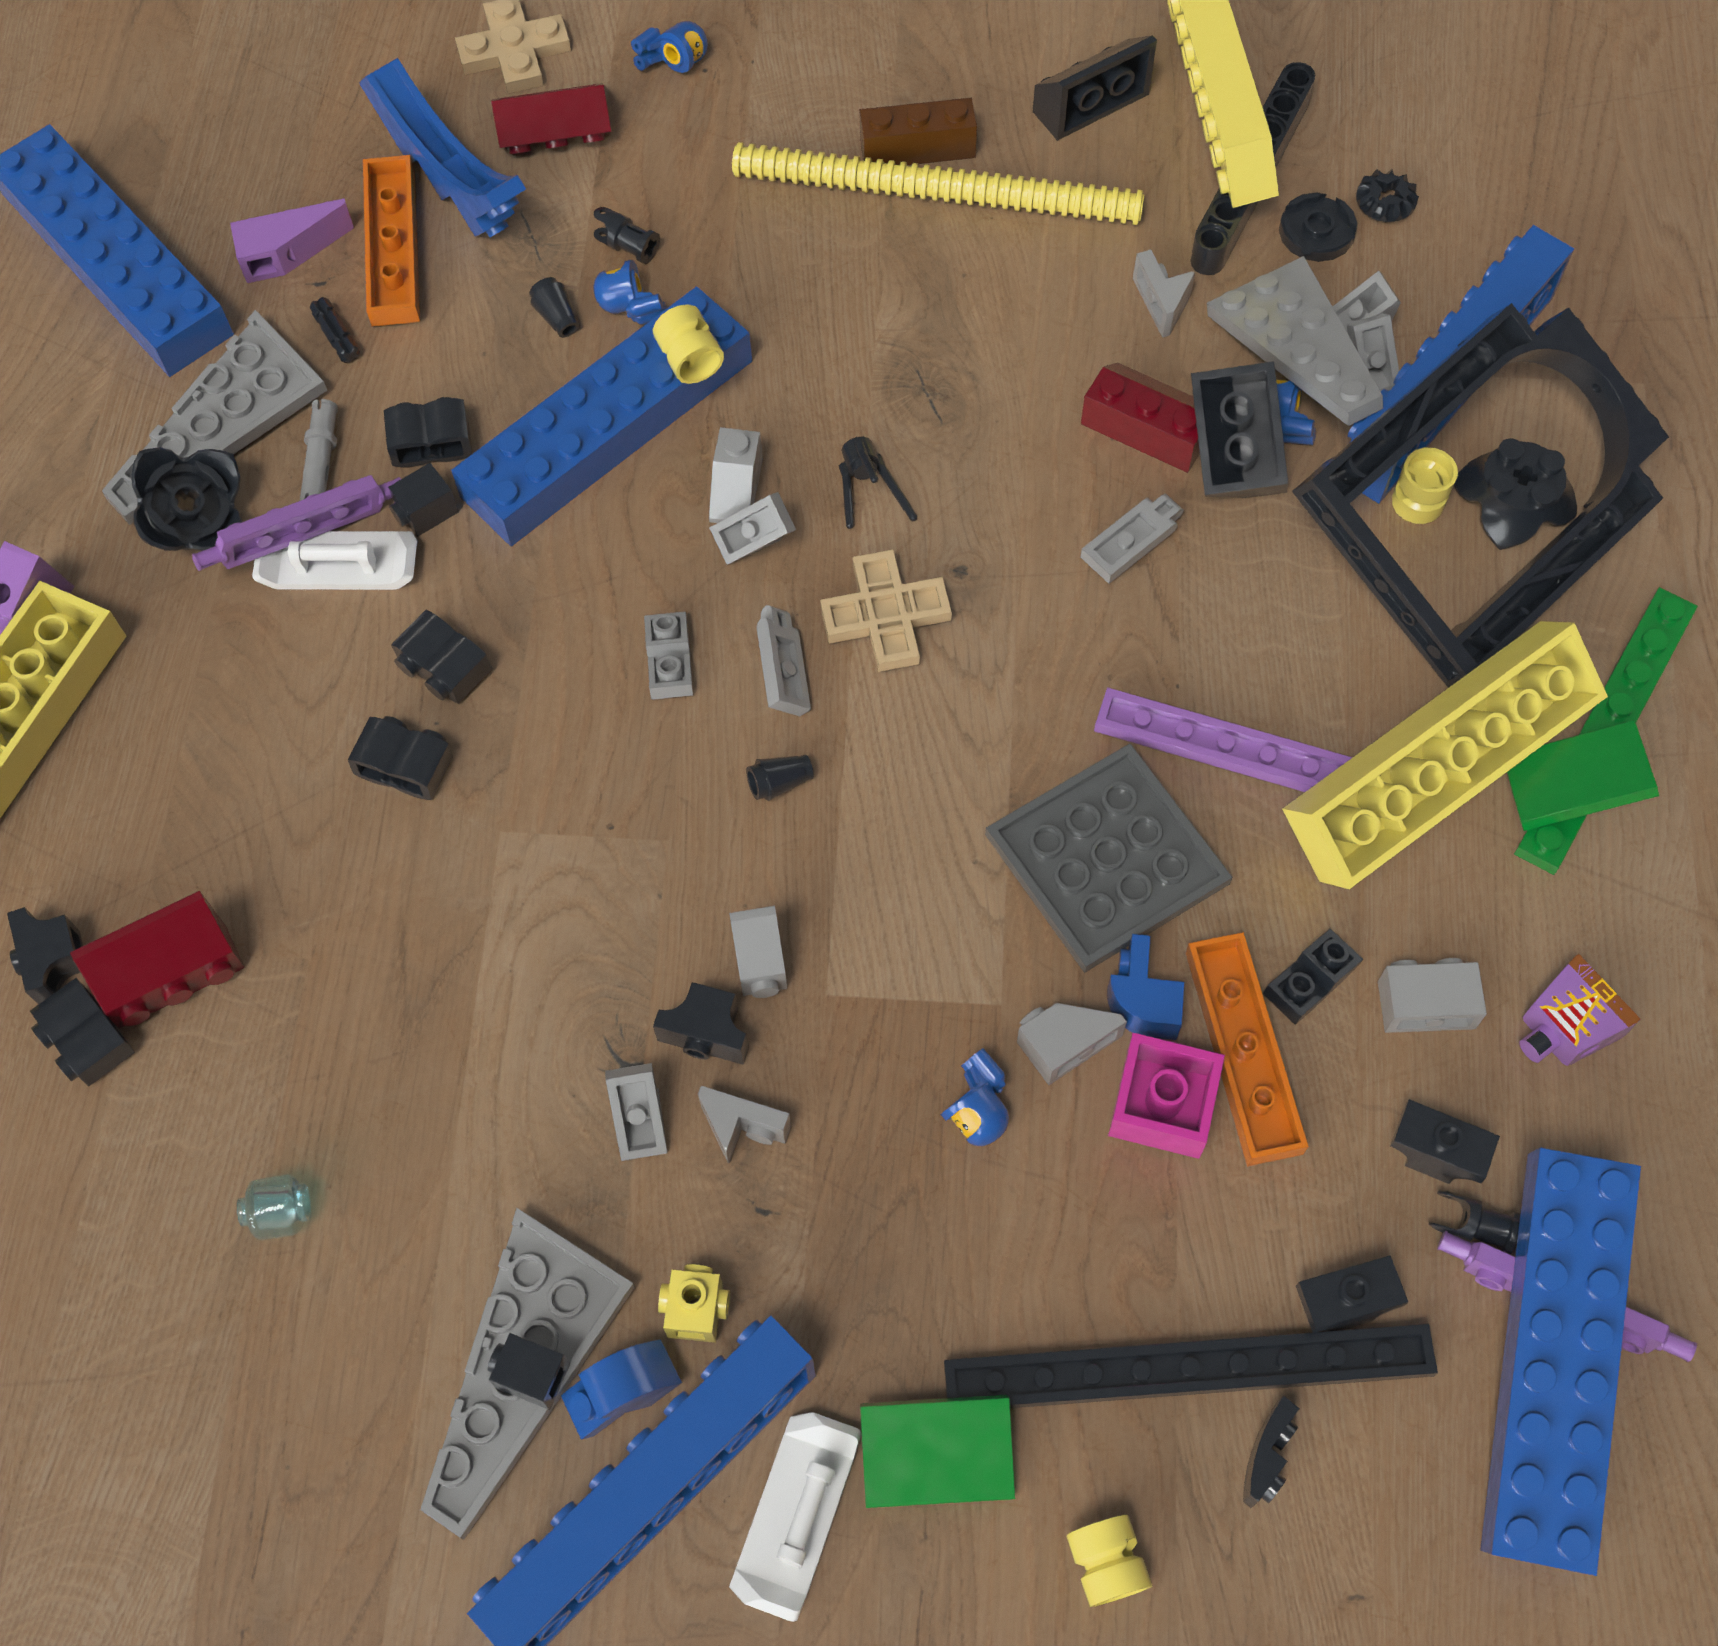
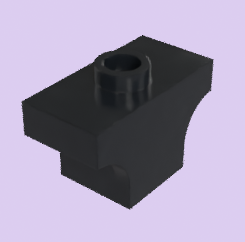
(43, 952)
(704, 1025)
(1443, 1144)
(1351, 1295)

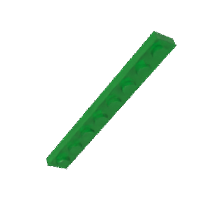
(1627, 693)

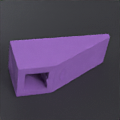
(284, 240)

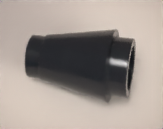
(553, 304)
(778, 775)

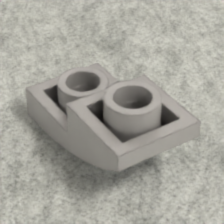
(668, 655)

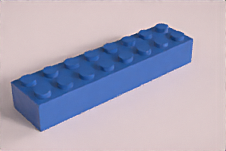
(112, 251)
(1524, 278)
(590, 426)
(1561, 1361)
(645, 1490)

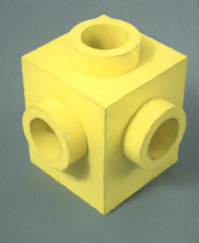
(694, 1320)

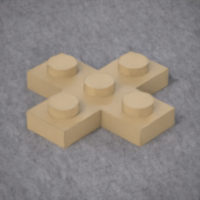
(513, 44)
(885, 610)

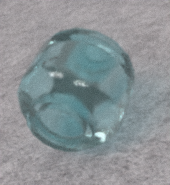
(274, 1207)

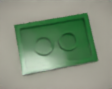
(1582, 776)
(937, 1451)

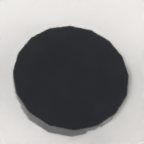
(1317, 227)

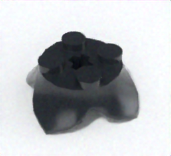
(206, 477)
(1518, 491)

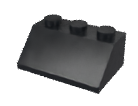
(1095, 86)
(1240, 431)

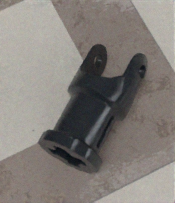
(625, 235)
(1483, 1223)

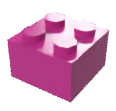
(1166, 1095)

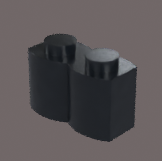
(427, 432)
(441, 657)
(400, 757)
(81, 1033)

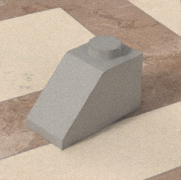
(734, 472)
(758, 952)
(1066, 1037)

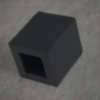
(422, 500)
(527, 1370)

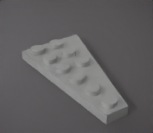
(1293, 323)
(229, 403)
(545, 1295)

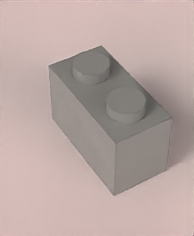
(1431, 996)

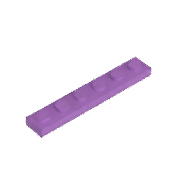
(1215, 741)

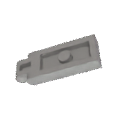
(1132, 537)
(782, 662)

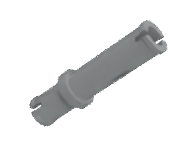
(320, 443)

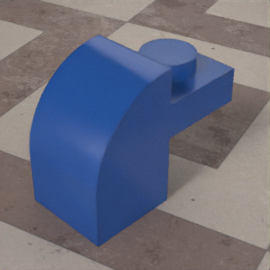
(1146, 1004)
(620, 1385)

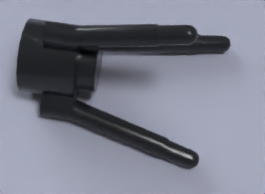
(863, 463)

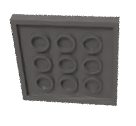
(1107, 857)

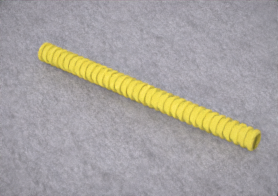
(936, 183)

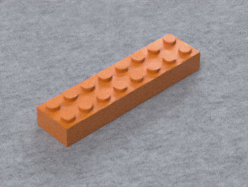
(391, 241)
(1252, 1061)

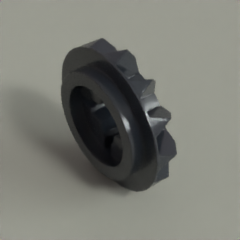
(1389, 208)

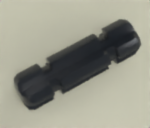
(335, 330)

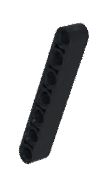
(1223, 223)

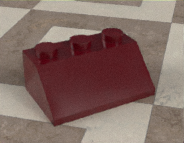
(551, 117)
(1143, 415)
(158, 960)

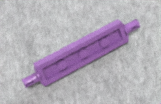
(295, 522)
(1495, 1271)

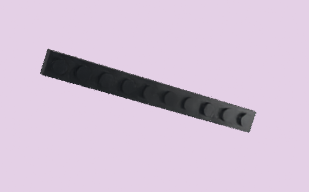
(1197, 1367)

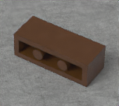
(919, 132)

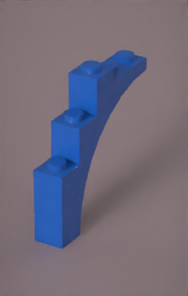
(477, 190)

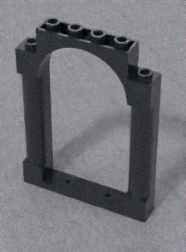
(1611, 512)

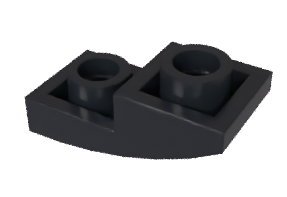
(1312, 976)
(1265, 1464)

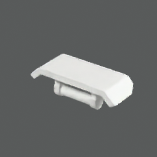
(341, 562)
(795, 1515)

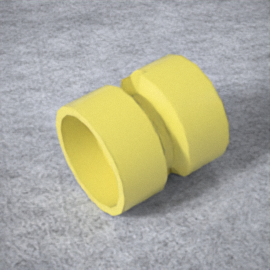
(688, 344)
(1424, 485)
(1109, 1560)

